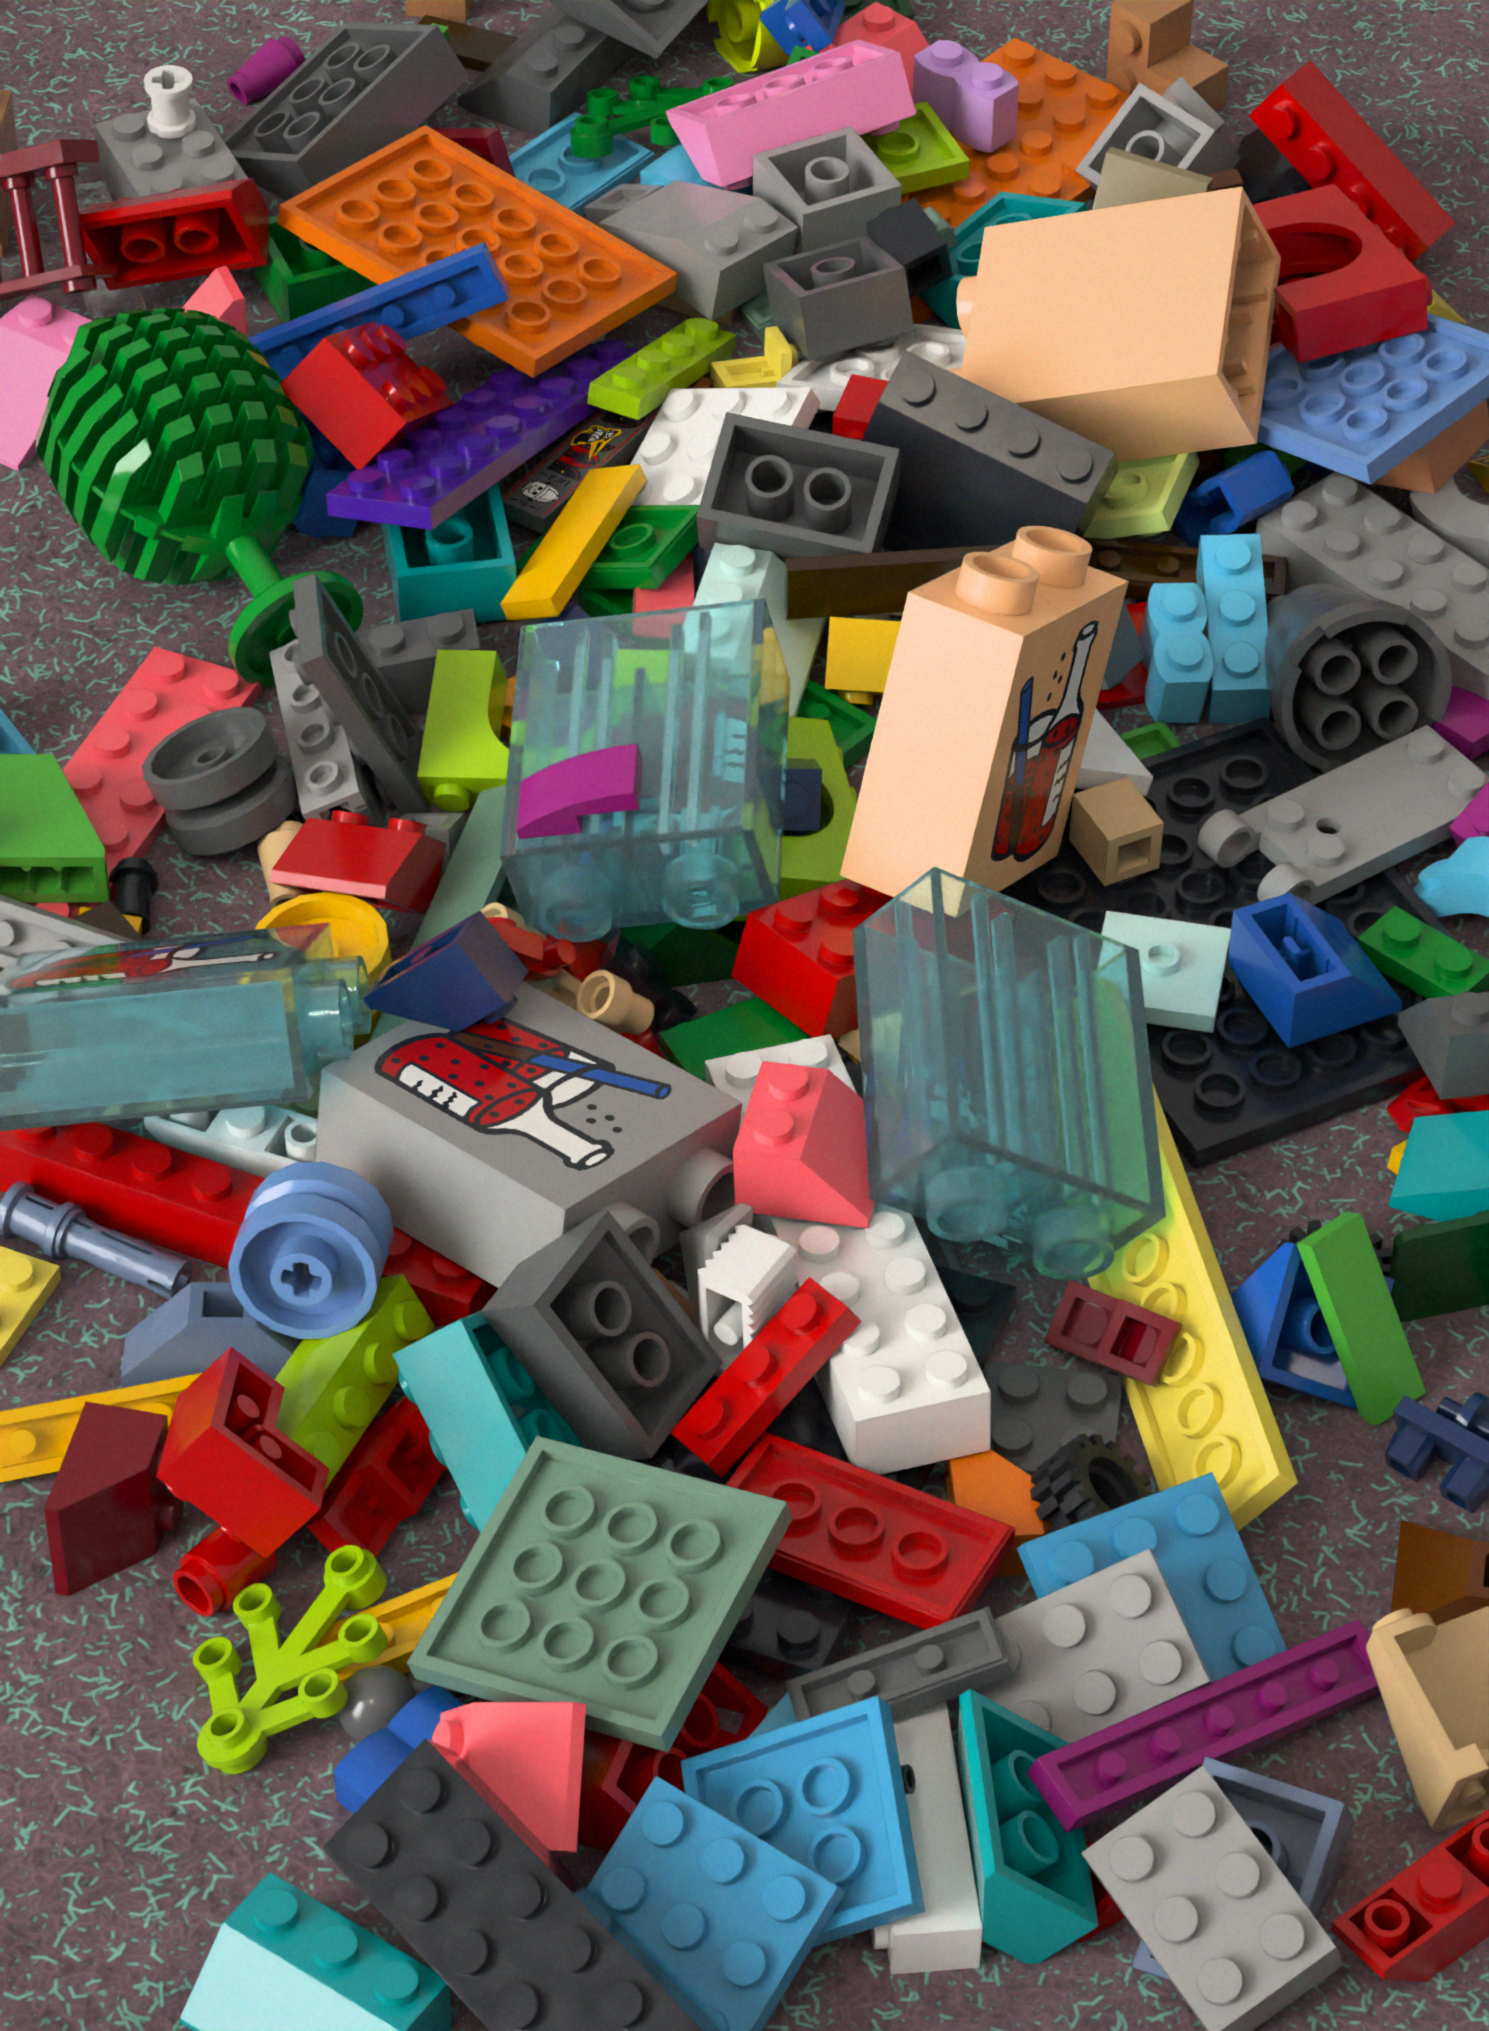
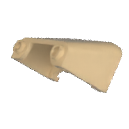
(1438, 1708)

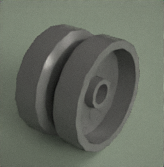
(221, 781)

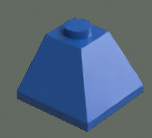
(1289, 1330)

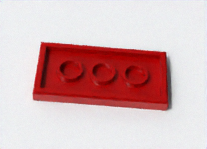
(874, 1535)

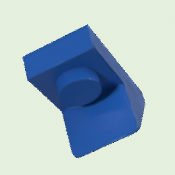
(803, 22)

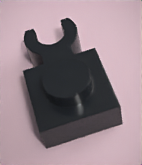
(646, 977)

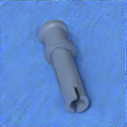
(68, 1232)

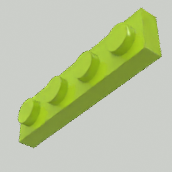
(665, 364)

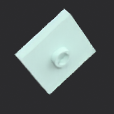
(1179, 967)

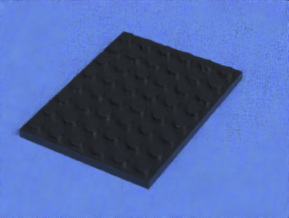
(1242, 1079)

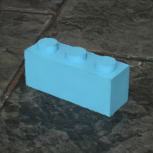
(1236, 626)

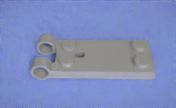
(1375, 806)

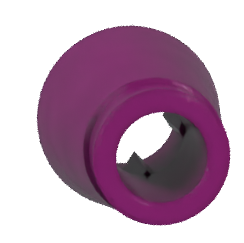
(265, 70)

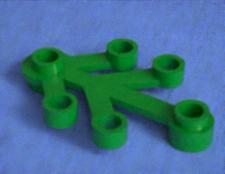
(646, 106)

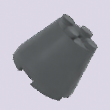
(1350, 673)

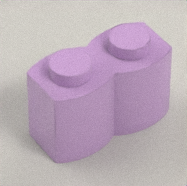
(967, 95)

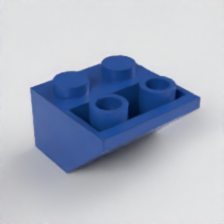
(1305, 970)

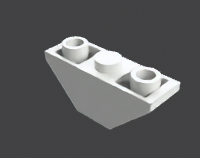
(243, 1138)

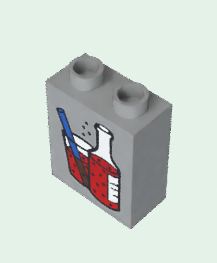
(527, 1131)

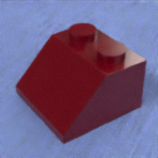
(107, 1498)

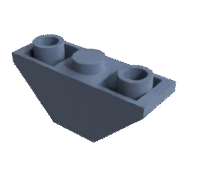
(195, 1331)

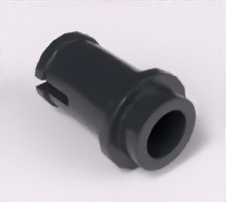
(133, 887)

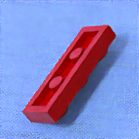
(765, 1377)

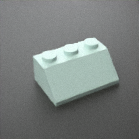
(750, 574)

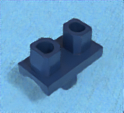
(1454, 1435)

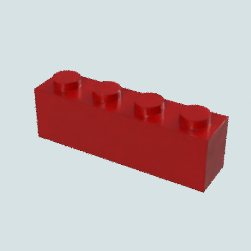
(1337, 147)

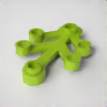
(238, 1729)

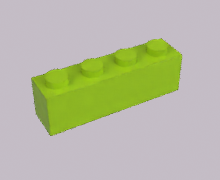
(344, 1379)

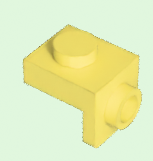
(757, 371)

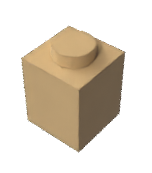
(1116, 831)

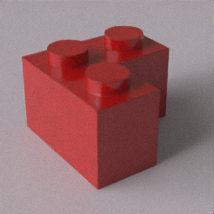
(234, 1459)

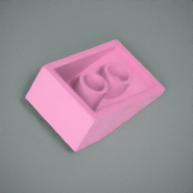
(32, 347)

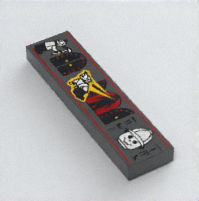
(599, 442)

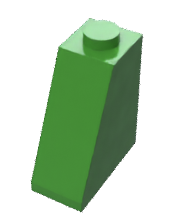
(46, 837)

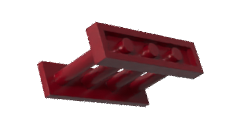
(59, 165)

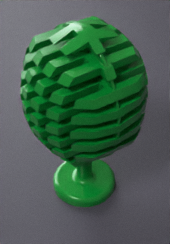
(185, 464)

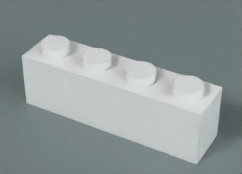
(951, 1927)

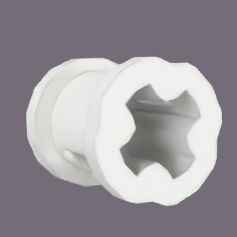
(170, 102)

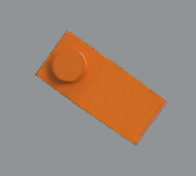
(999, 1491)

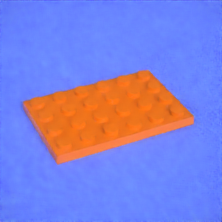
(437, 199)

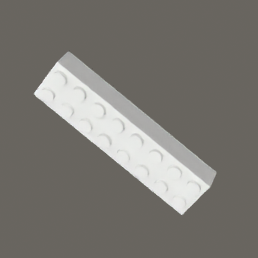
(906, 1377)

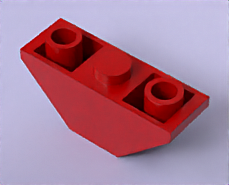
(1426, 1911)

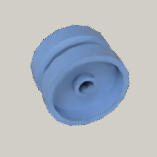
(311, 1250)

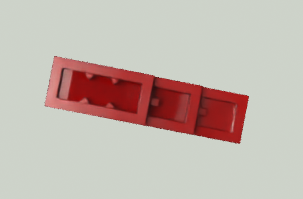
(381, 1485)

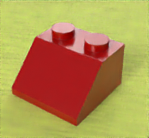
(378, 865)

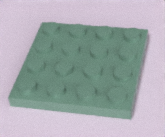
(602, 1590)

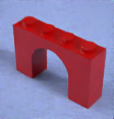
(1368, 284)

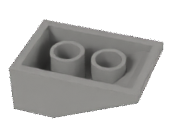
(709, 239)

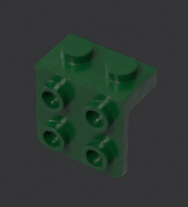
(1441, 1267)

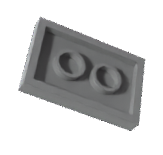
(1098, 1651)

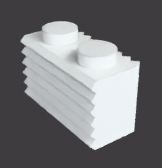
(743, 1290)

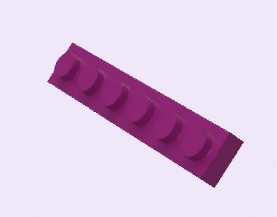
(1213, 1722)

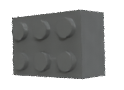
(796, 491)

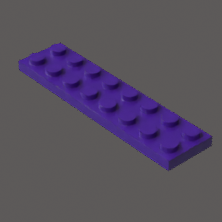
(474, 442)

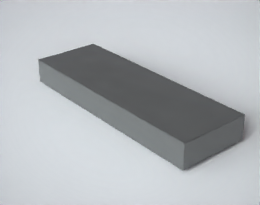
(909, 1671)

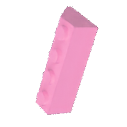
(827, 92)

